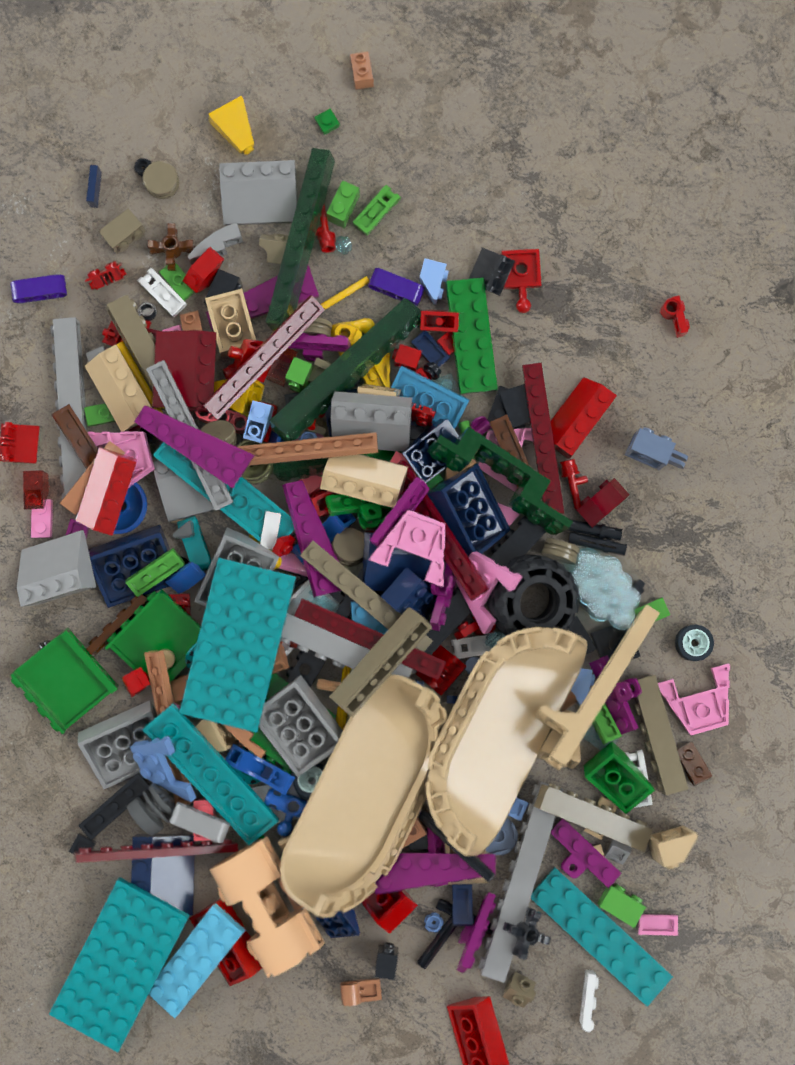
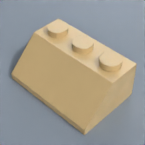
(672, 846)

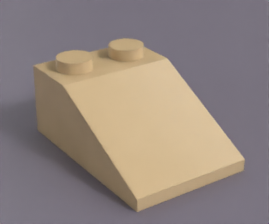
(230, 320)

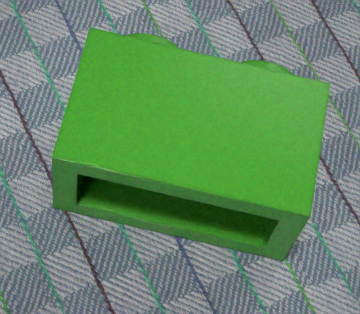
(343, 204)
(298, 375)
(622, 905)

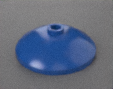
(135, 510)

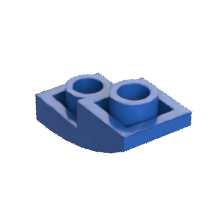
(185, 578)

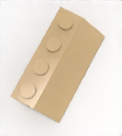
(117, 387)
(365, 478)

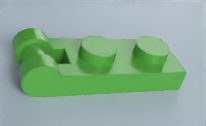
(376, 210)

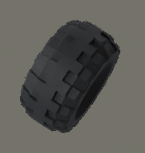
(534, 569)

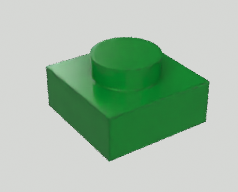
(327, 121)

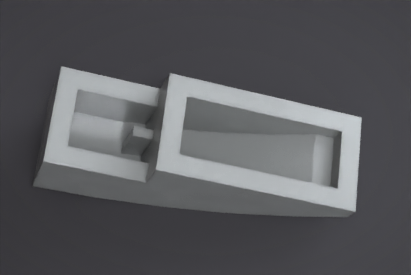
(218, 240)

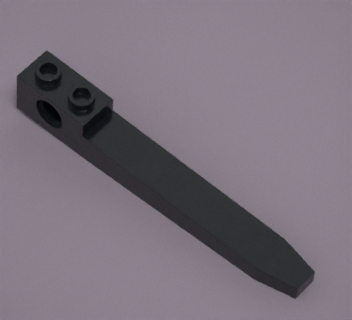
(309, 657)

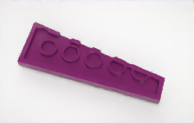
(260, 297)
(205, 450)
(309, 529)
(428, 869)

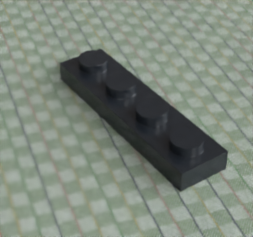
(113, 806)

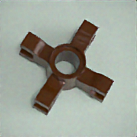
(171, 240)

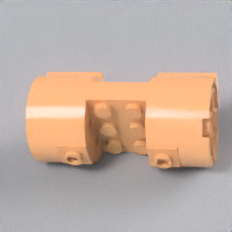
(281, 935)

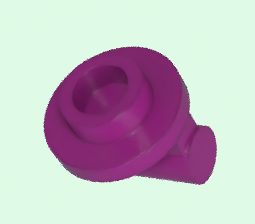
(480, 425)

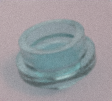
(344, 245)
(492, 638)

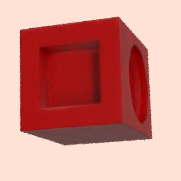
(407, 357)

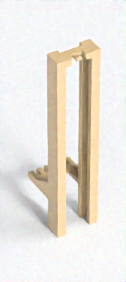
(575, 725)

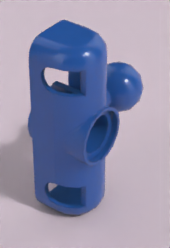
(285, 827)

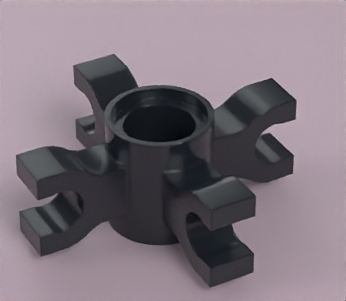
(520, 931)

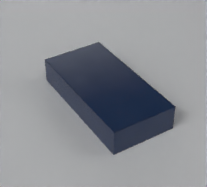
(94, 186)
(430, 349)
(462, 905)

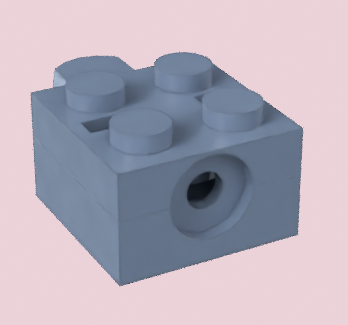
(654, 450)

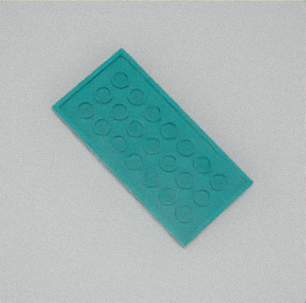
(237, 645)
(119, 964)

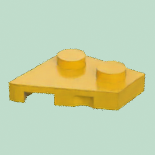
(379, 374)

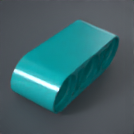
(196, 546)

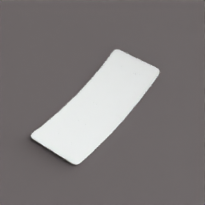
(270, 530)

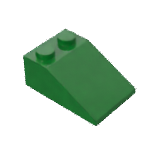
(618, 778)

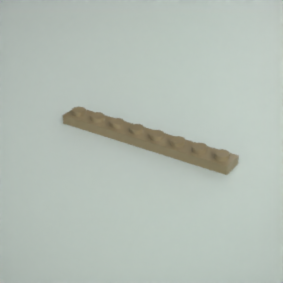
(355, 588)

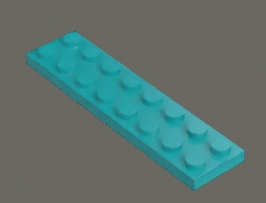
(248, 504)
(212, 775)
(601, 936)

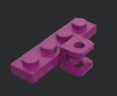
(315, 345)
(409, 501)
(443, 599)
(618, 698)
(583, 855)
(473, 935)

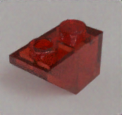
(281, 366)
(35, 489)

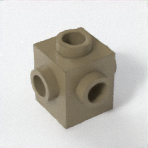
(519, 990)

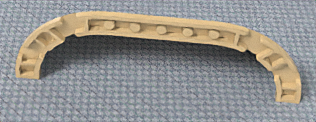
(495, 733)
(364, 799)

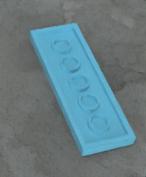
(195, 960)

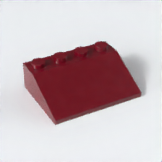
(191, 363)

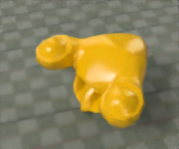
(352, 329)

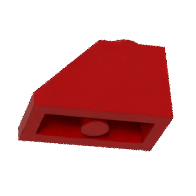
(203, 270)
(439, 320)

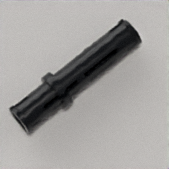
(601, 531)
(574, 538)

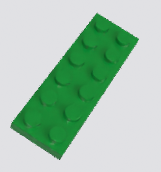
(473, 340)

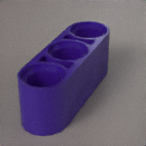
(395, 286)
(38, 288)

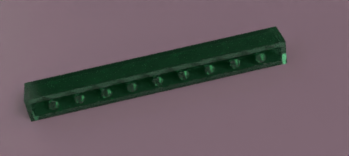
(301, 237)
(346, 370)

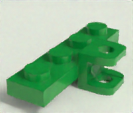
(367, 511)

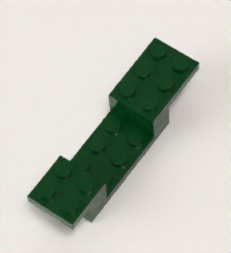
(531, 483)

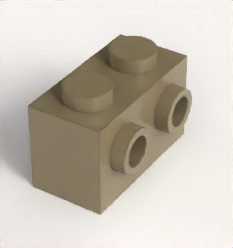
(122, 231)

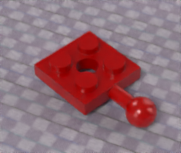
(530, 279)

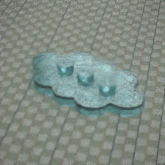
(605, 588)

